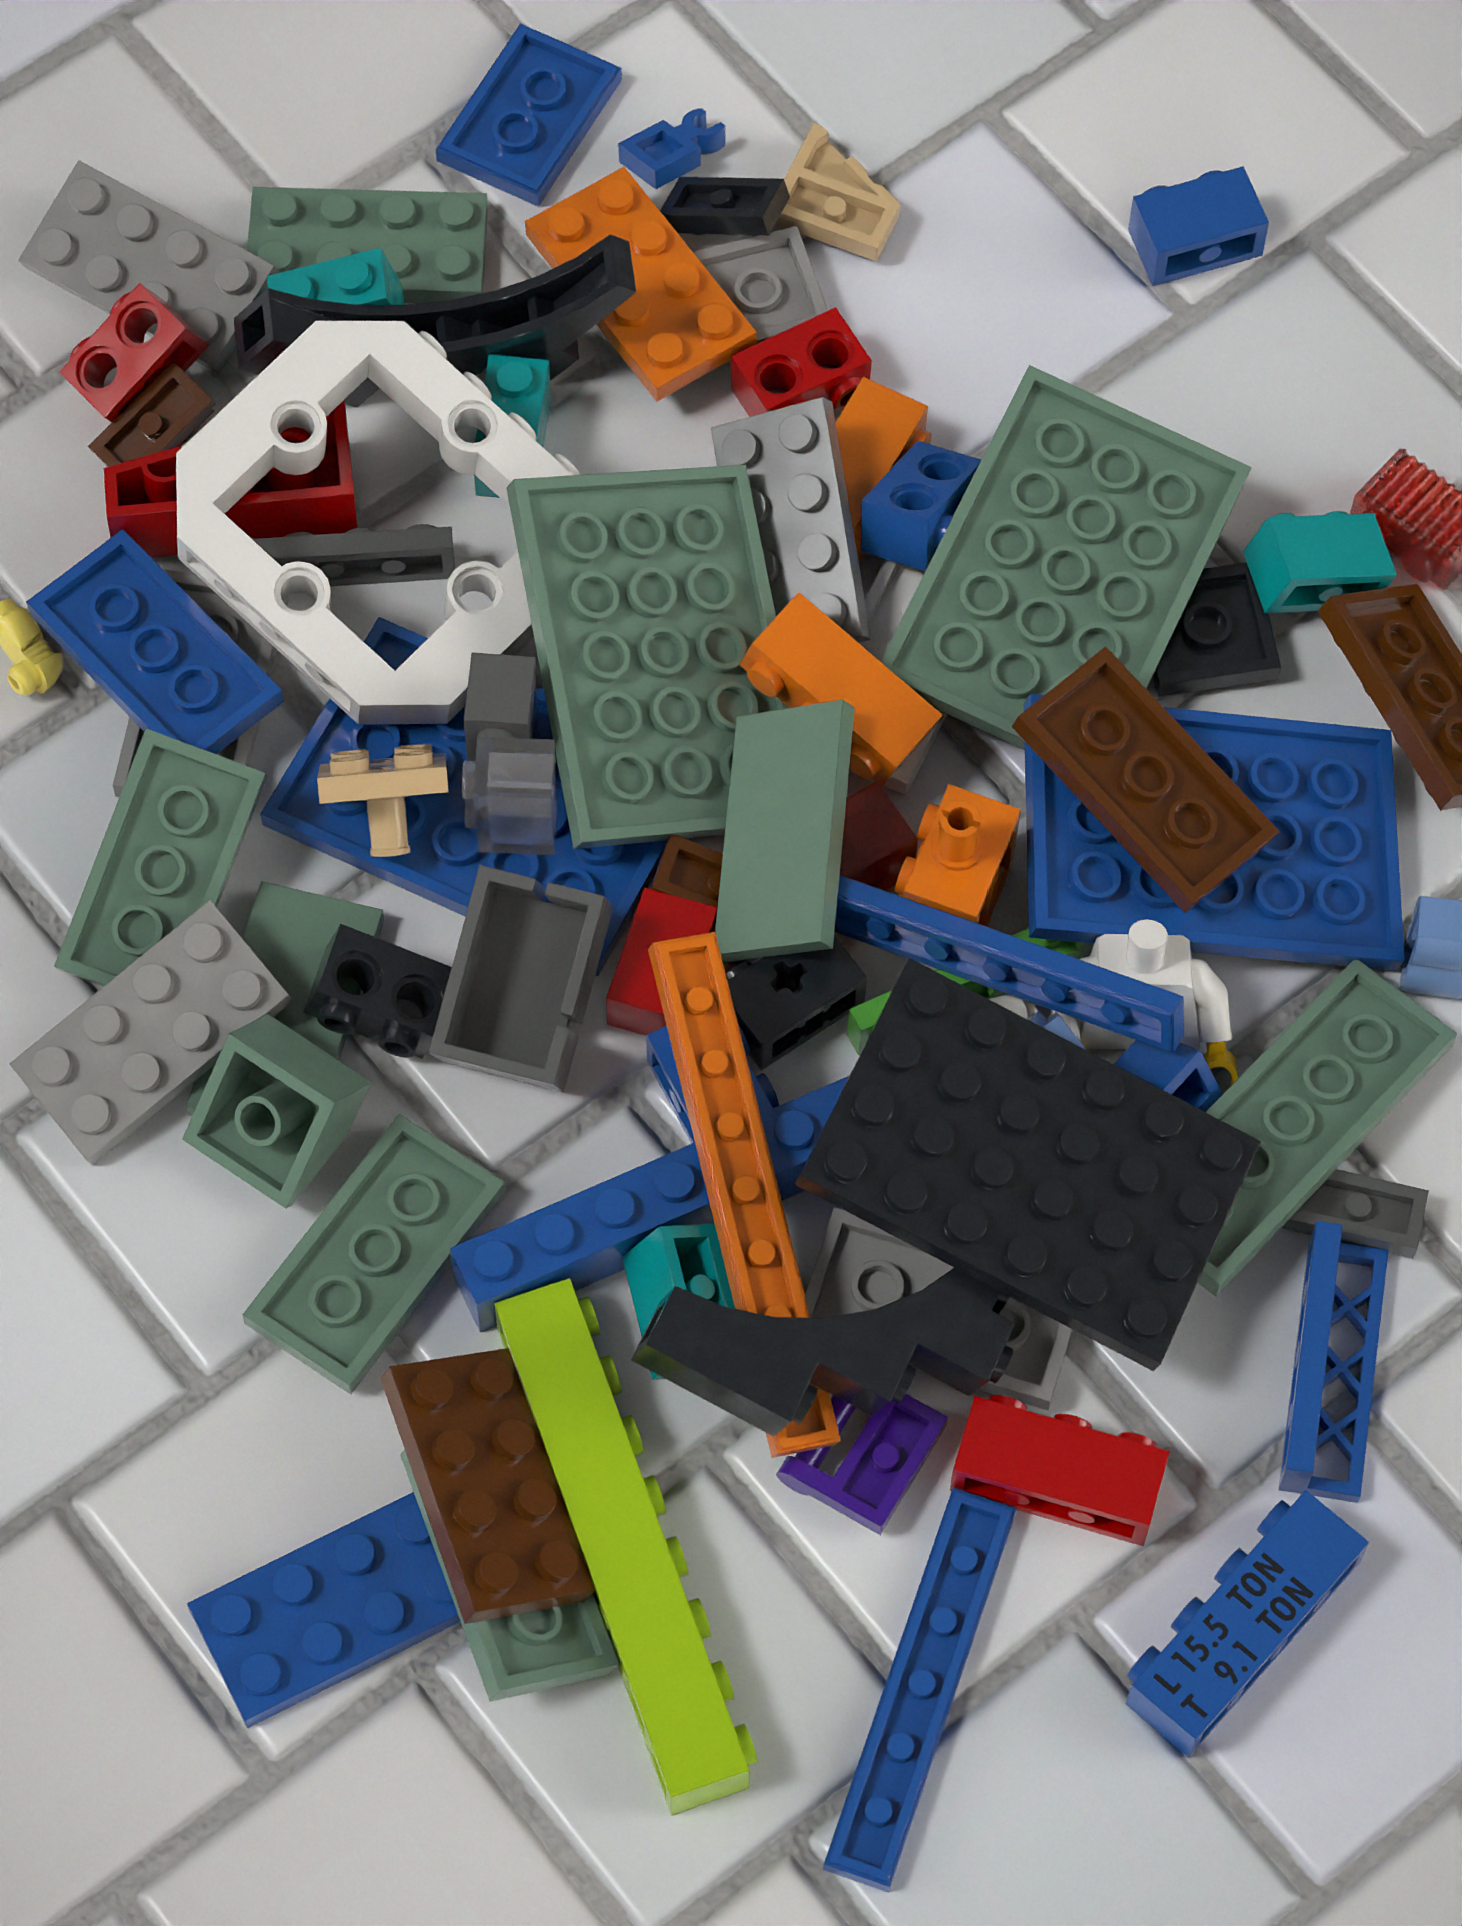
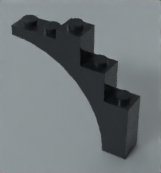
(521, 320)
(764, 1363)

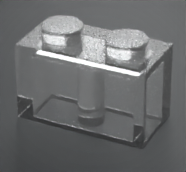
(512, 795)

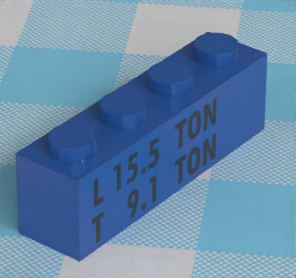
(1245, 1622)

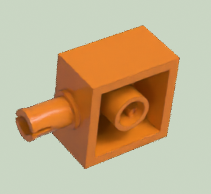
(962, 855)

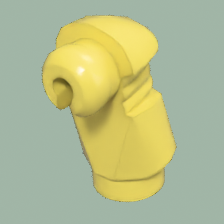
(34, 661)

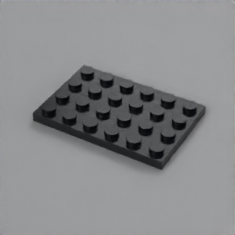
(1030, 1164)

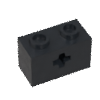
(783, 1020)

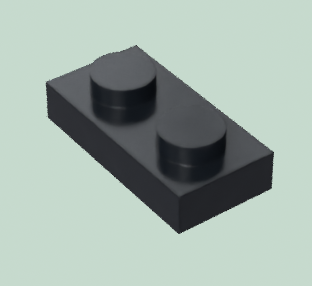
(725, 205)

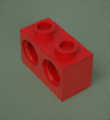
(122, 345)
(794, 364)

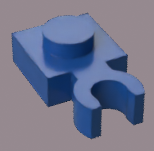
(668, 152)

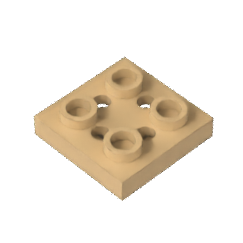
(383, 787)

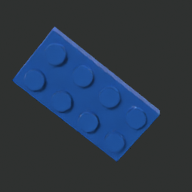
(154, 647)
(326, 1610)

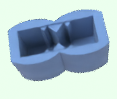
(1434, 949)

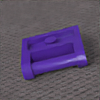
(876, 1467)

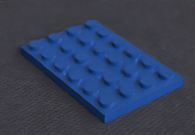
(443, 851)
(1309, 896)

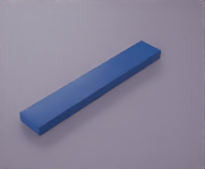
(1010, 964)
(919, 1690)

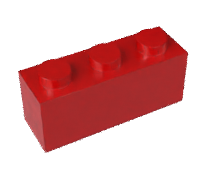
(1060, 1468)

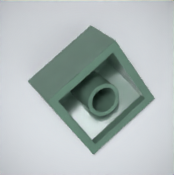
(275, 1109)

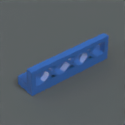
(1310, 1364)

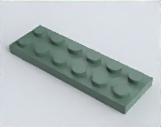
(1317, 1101)

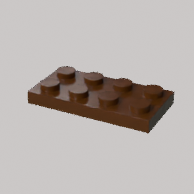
(1410, 675)
(1145, 779)
(487, 1485)

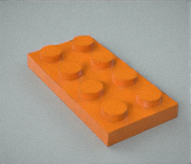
(679, 316)

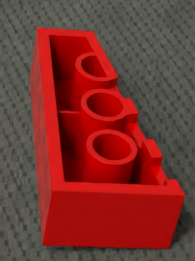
(144, 495)

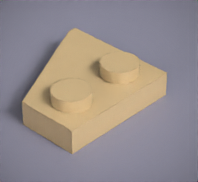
(837, 199)

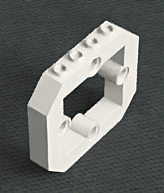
(247, 443)

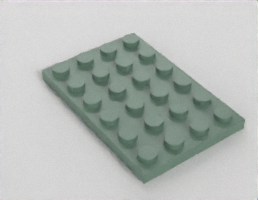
(1063, 544)
(639, 630)

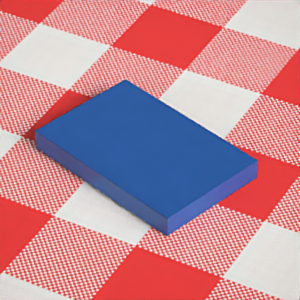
(529, 114)

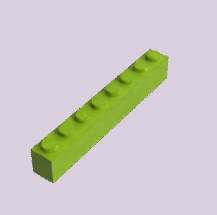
(630, 1562)

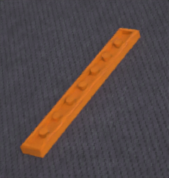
(734, 1153)

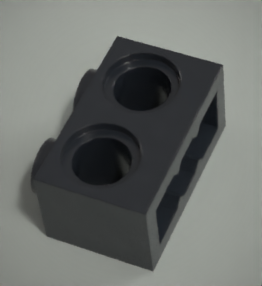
(385, 976)

